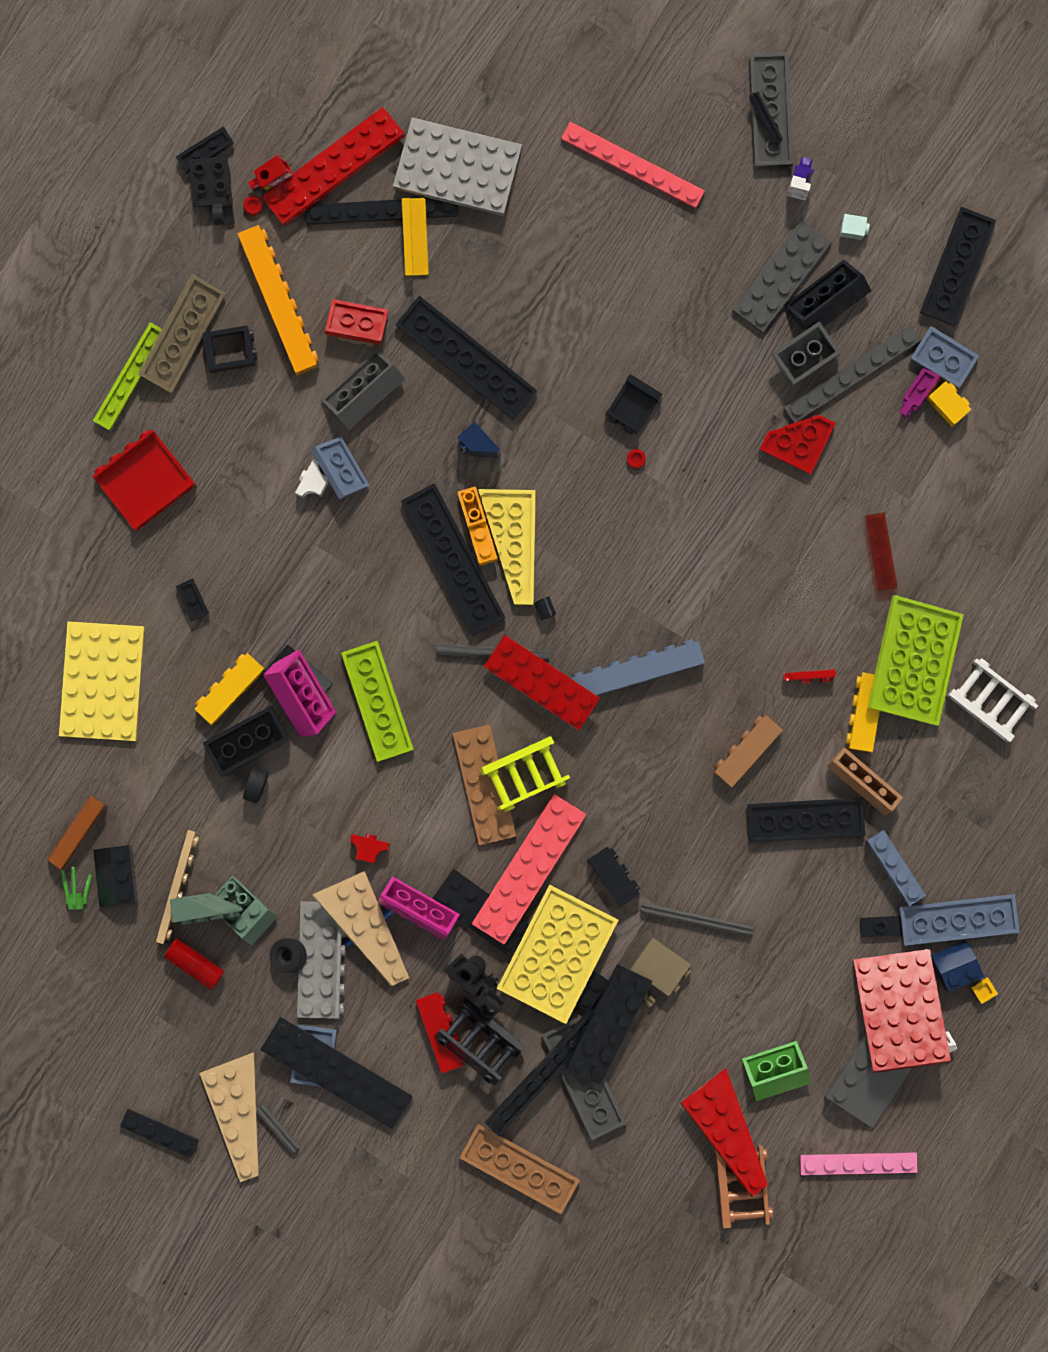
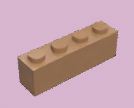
(748, 751)
(864, 781)

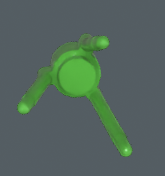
(74, 899)

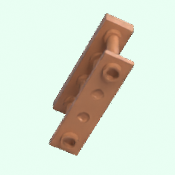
(727, 1196)

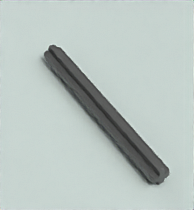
(477, 651)
(697, 919)

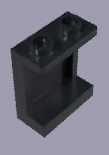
(633, 405)

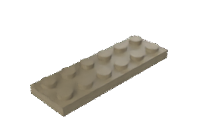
(181, 333)

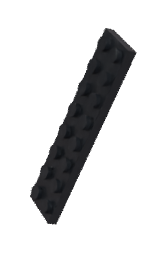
(466, 358)
(453, 559)
(336, 1072)

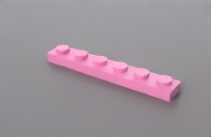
(858, 1163)

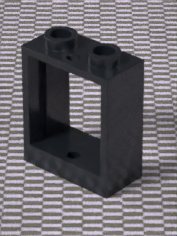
(210, 354)

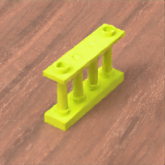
(509, 763)

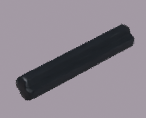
(765, 118)

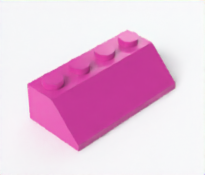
(300, 694)
(418, 908)

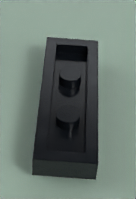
(206, 148)

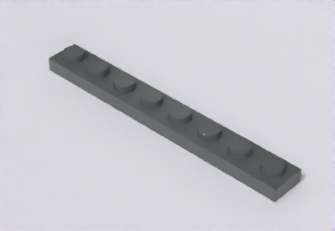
(852, 374)

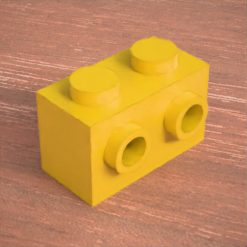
(949, 403)

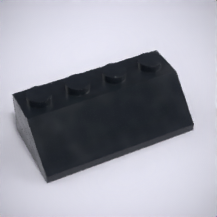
(828, 296)

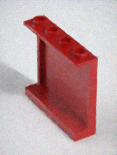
(143, 479)

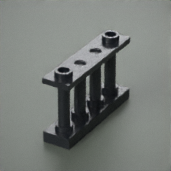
(496, 1033)

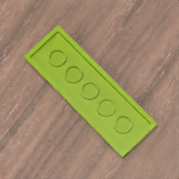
(377, 701)

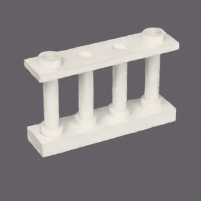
(989, 719)

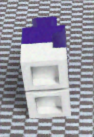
(801, 176)

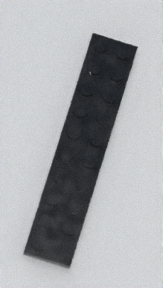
(467, 900)

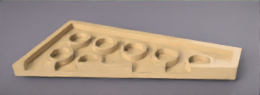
(234, 1103)

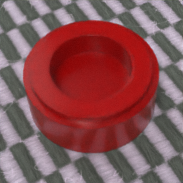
(252, 205)
(636, 459)

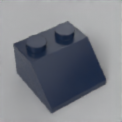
(477, 443)
(957, 966)

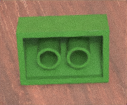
(776, 1070)

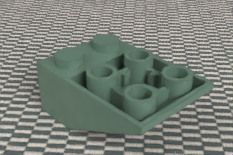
(201, 908)
(255, 915)

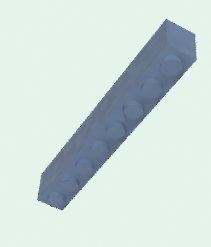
(641, 669)

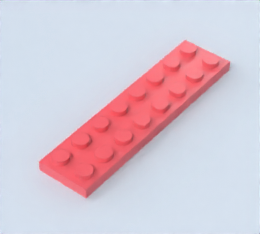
(529, 869)

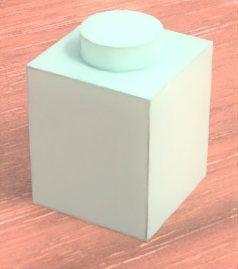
(854, 227)

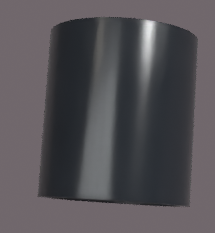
(545, 608)

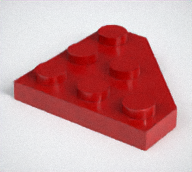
(799, 442)

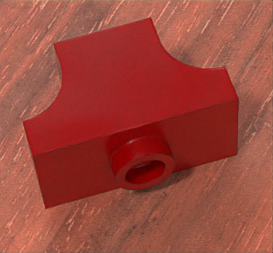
(368, 847)

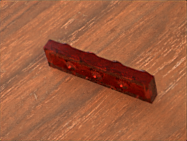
(881, 551)

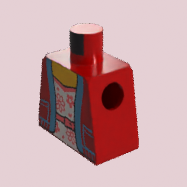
(276, 168)

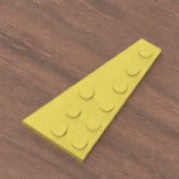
(513, 530)

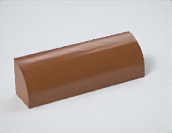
(77, 832)

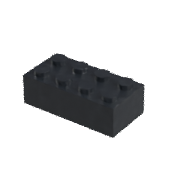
(246, 741)

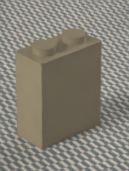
(661, 967)

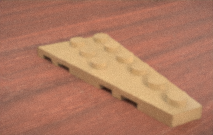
(360, 918)

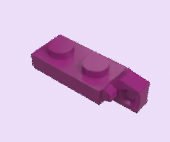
(919, 392)

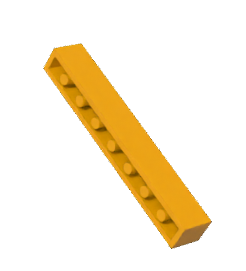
(277, 299)

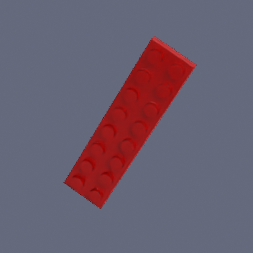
(333, 166)

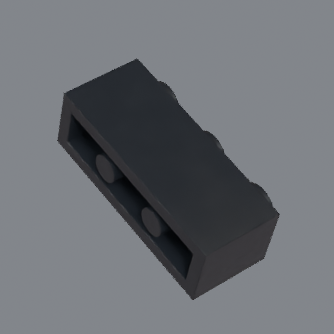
(614, 876)

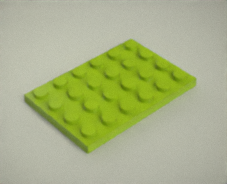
(915, 660)

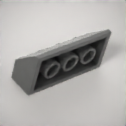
(363, 389)

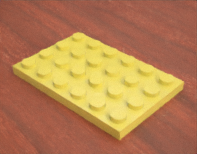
(101, 681)
(557, 954)

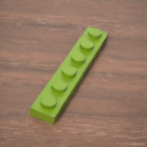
(126, 380)

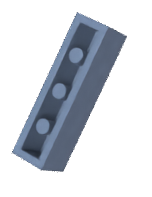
(895, 868)

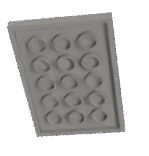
(457, 166)

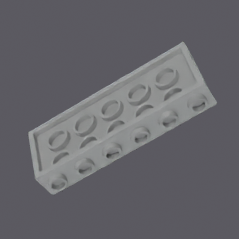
(321, 975)

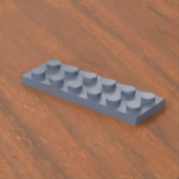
(959, 919)

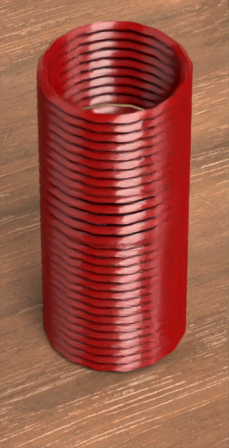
(190, 960)

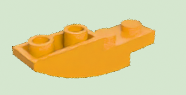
(477, 526)

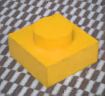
(984, 990)

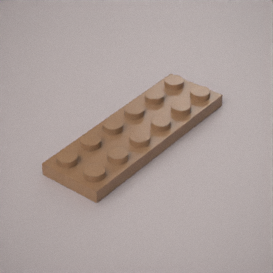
(476, 750)
(519, 1168)

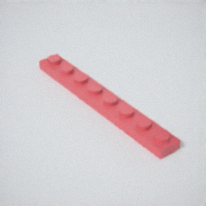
(632, 165)

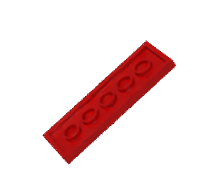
(542, 682)

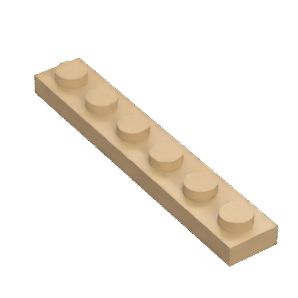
(180, 879)

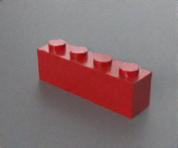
(434, 1019)

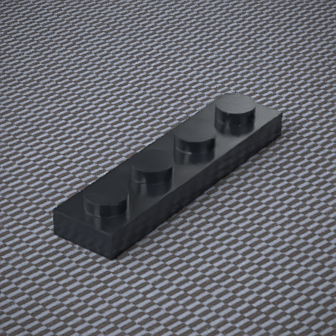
(159, 1132)

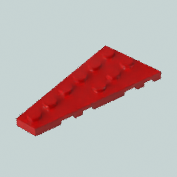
(722, 1122)

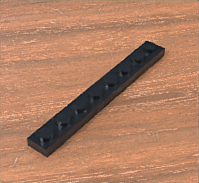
(373, 211)
(537, 1079)

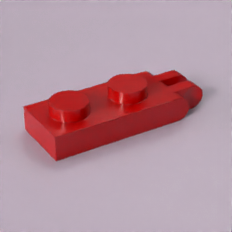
(807, 676)

